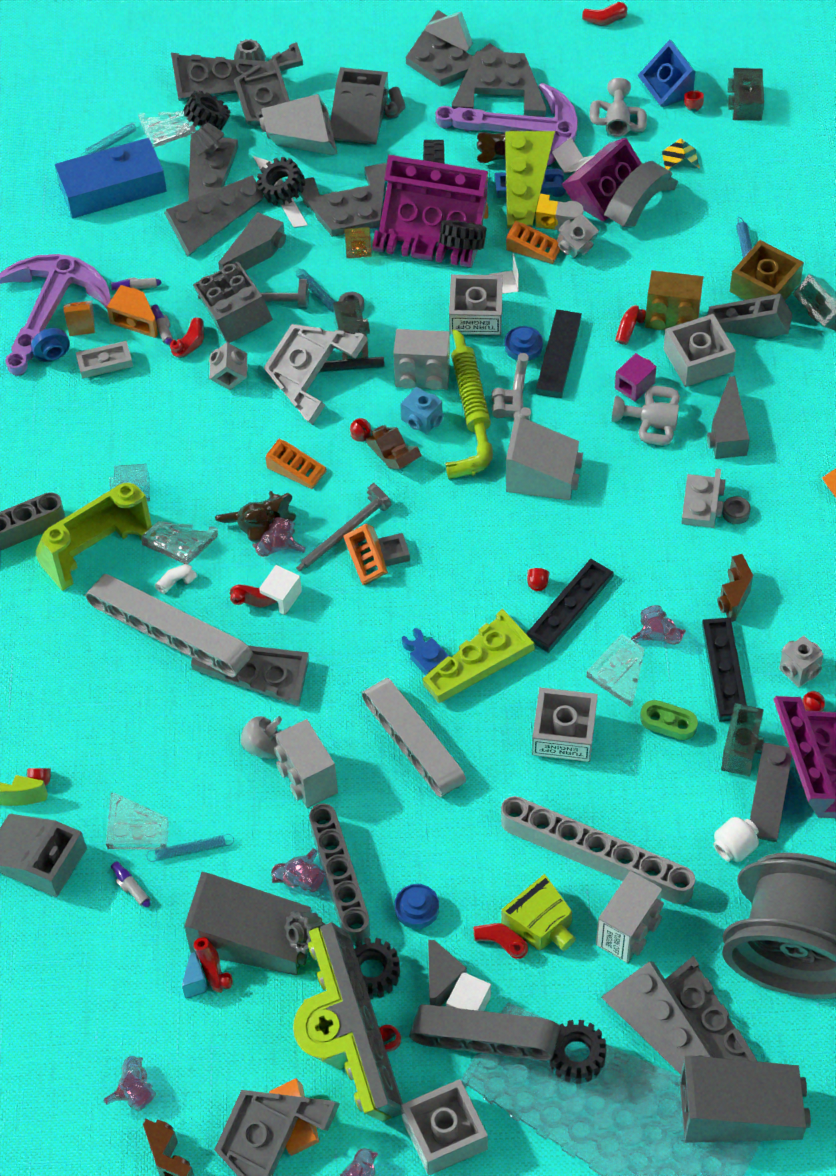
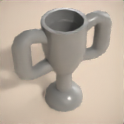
(618, 114)
(656, 415)

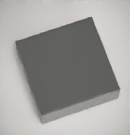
(394, 549)

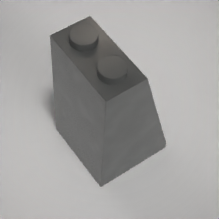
(243, 924)
(742, 1100)

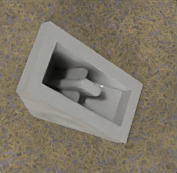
(452, 29)

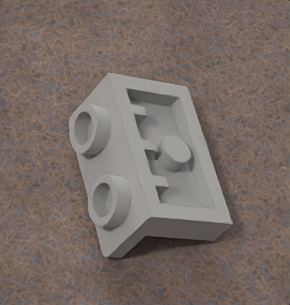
(701, 500)

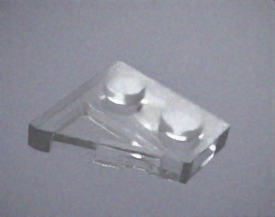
(166, 127)

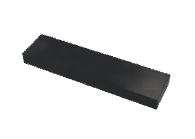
(558, 353)
(569, 605)
(723, 666)

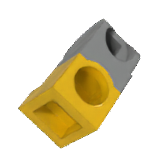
(553, 213)

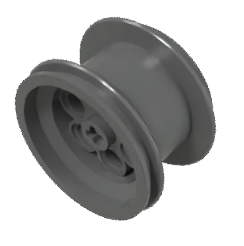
(790, 927)

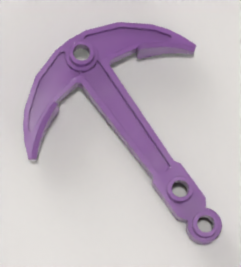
(563, 123)
(60, 273)

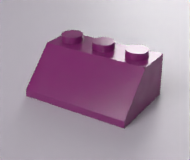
(601, 177)

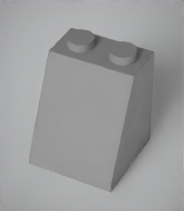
(300, 125)
(541, 461)

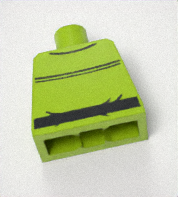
(540, 916)

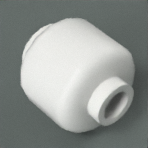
(736, 839)

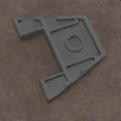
(440, 59)
(500, 75)
(264, 84)
(351, 207)
(262, 1126)

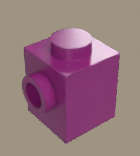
(635, 377)

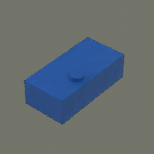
(110, 177)

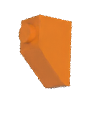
(132, 311)

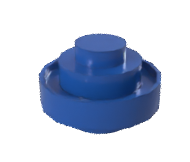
(523, 340)
(50, 344)
(416, 906)

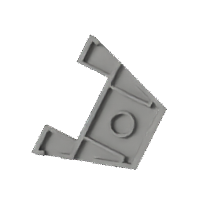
(302, 357)

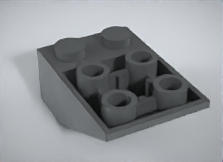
(359, 105)
(233, 302)
(39, 852)

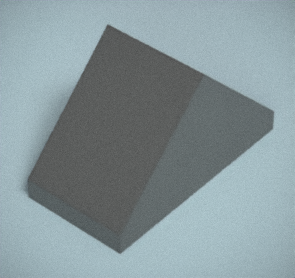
(443, 973)

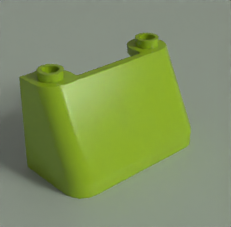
(118, 510)

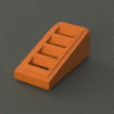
(521, 233)
(283, 452)
(358, 535)

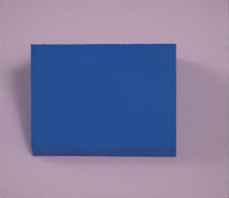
(668, 75)

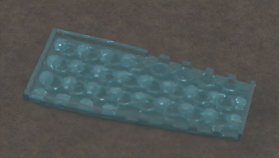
(616, 1123)

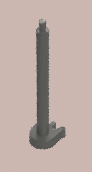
(301, 297)
(378, 500)

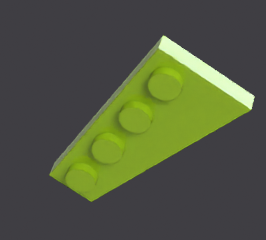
(526, 165)
(486, 653)

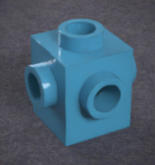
(422, 410)

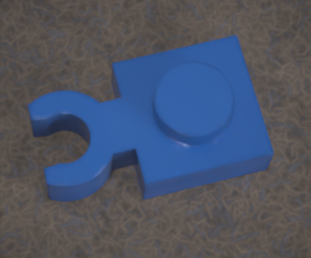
(424, 654)

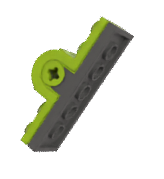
(342, 1025)

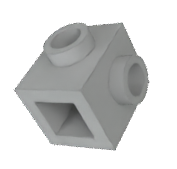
(577, 236)
(228, 366)
(801, 660)

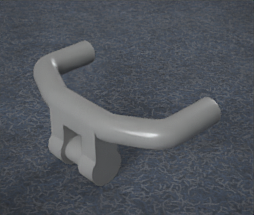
(514, 396)

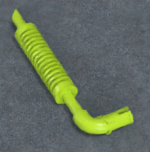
(474, 409)

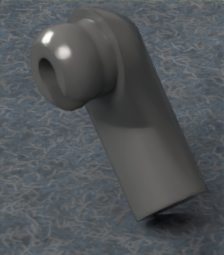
(397, 105)

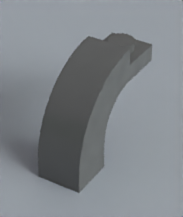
(637, 191)

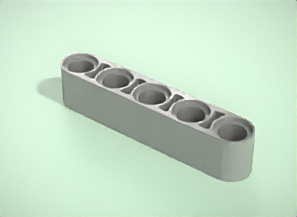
(413, 737)

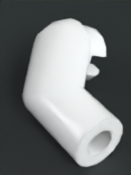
(173, 575)

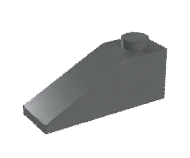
(256, 242)
(754, 317)
(729, 429)
(770, 790)

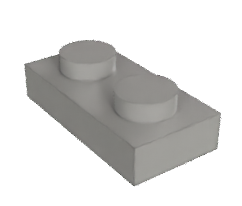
(104, 359)

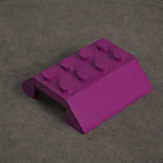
(423, 196)
(813, 748)

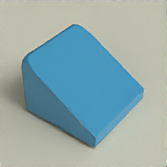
(194, 979)

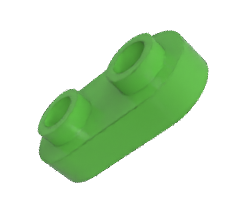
(669, 719)

